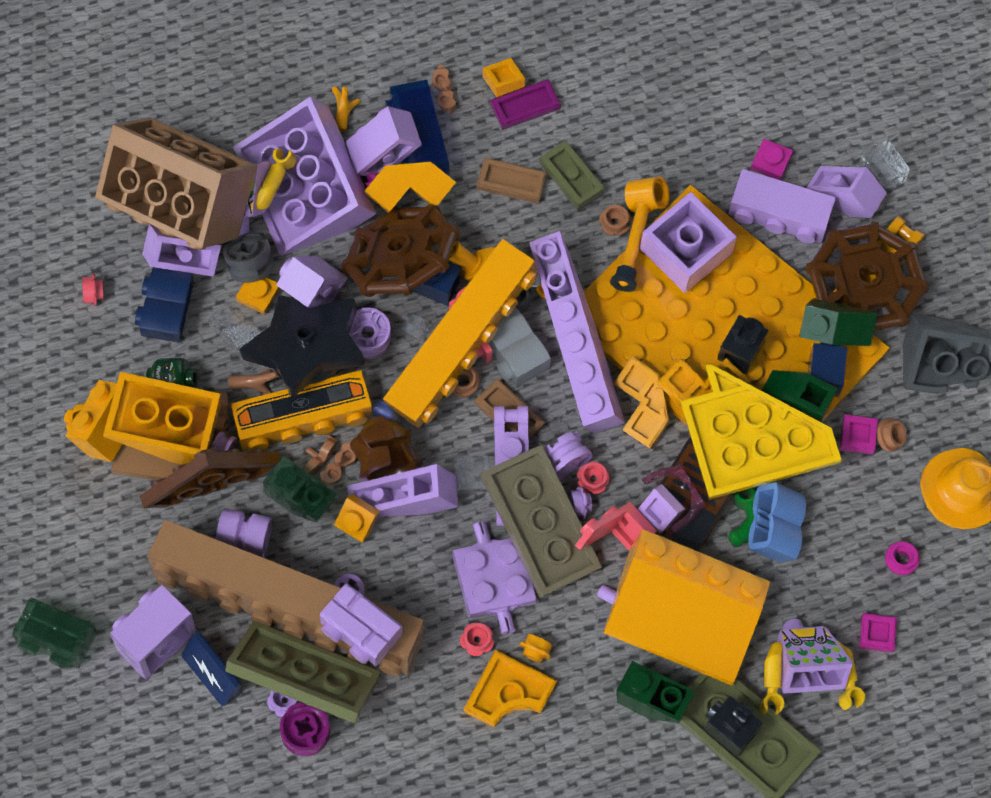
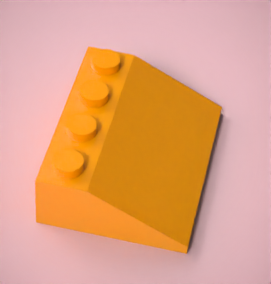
(686, 606)

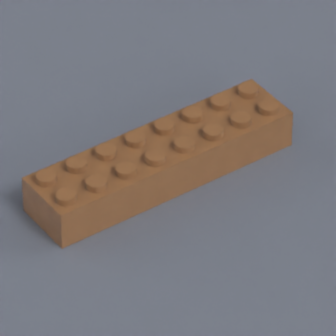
(265, 591)

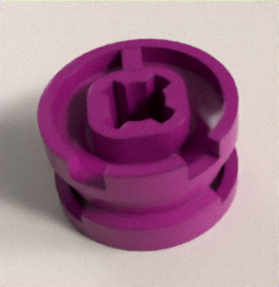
(304, 729)

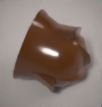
(384, 449)

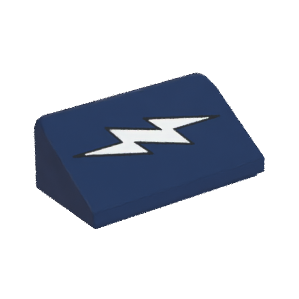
(211, 670)

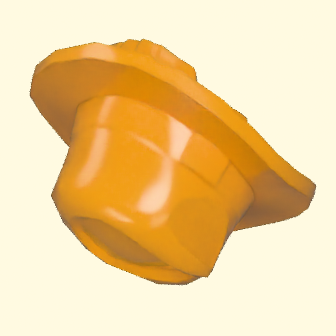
(958, 488)

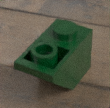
(801, 392)
(653, 694)

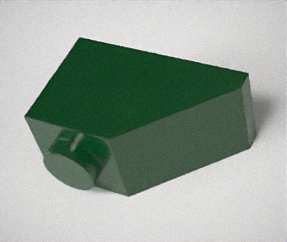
(837, 323)

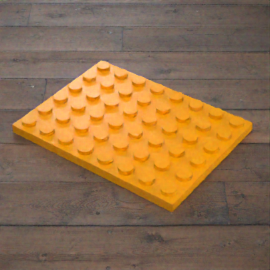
(664, 323)

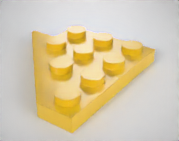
(751, 437)

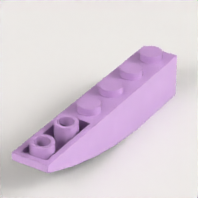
(577, 335)

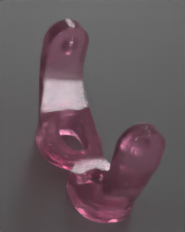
(678, 472)

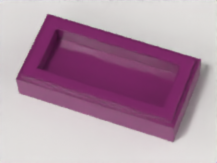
(525, 104)

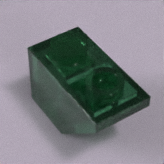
(298, 491)

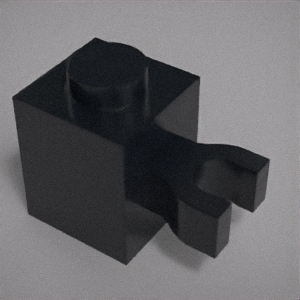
(743, 343)
(732, 725)

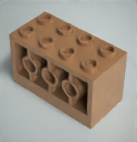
(175, 182)

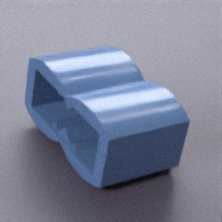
(777, 522)

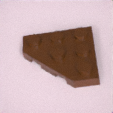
(209, 474)

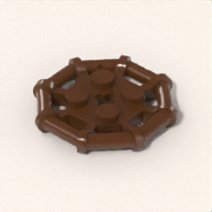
(386, 258)
(877, 262)

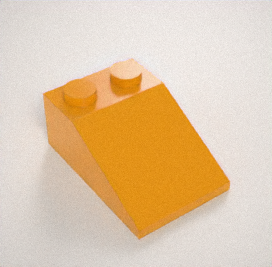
(162, 417)

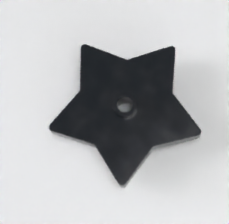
(306, 342)

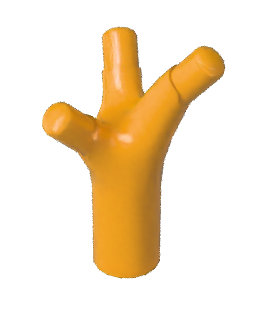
(343, 107)

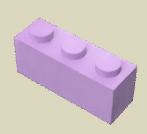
(781, 207)

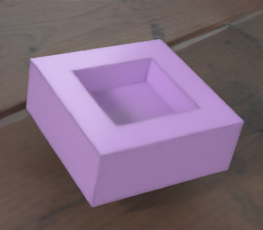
(661, 509)

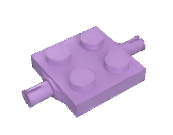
(492, 578)

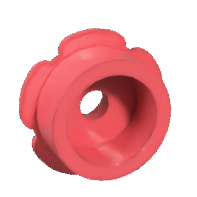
(92, 289)
(597, 470)
(477, 630)

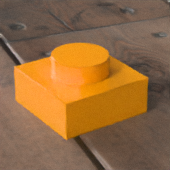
(503, 77)
(258, 294)
(357, 518)

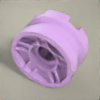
(368, 320)

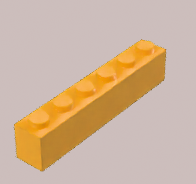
(461, 333)

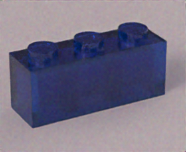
(417, 99)

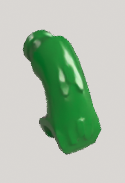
(741, 535)

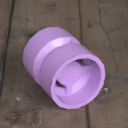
(245, 533)

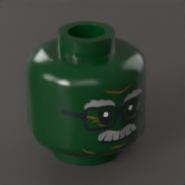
(173, 371)

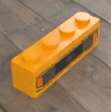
(314, 409)

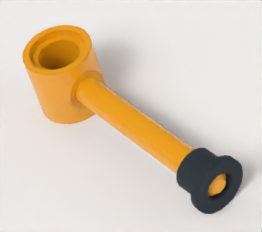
(642, 198)

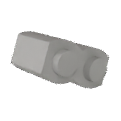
(518, 350)

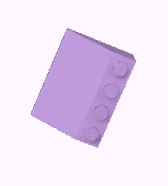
(322, 190)

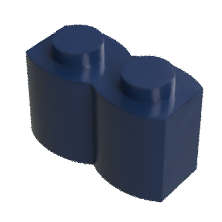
(165, 304)

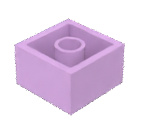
(687, 242)
(152, 631)

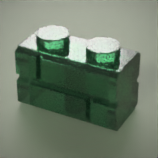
(53, 634)

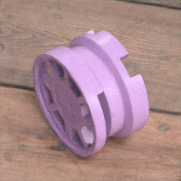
(568, 454)

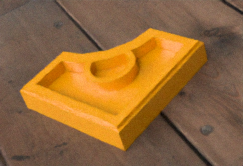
(508, 688)

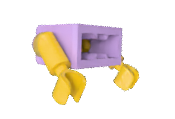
(266, 184)
(808, 662)

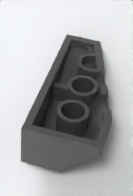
(944, 354)

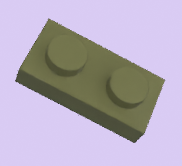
(571, 175)

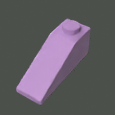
(410, 492)

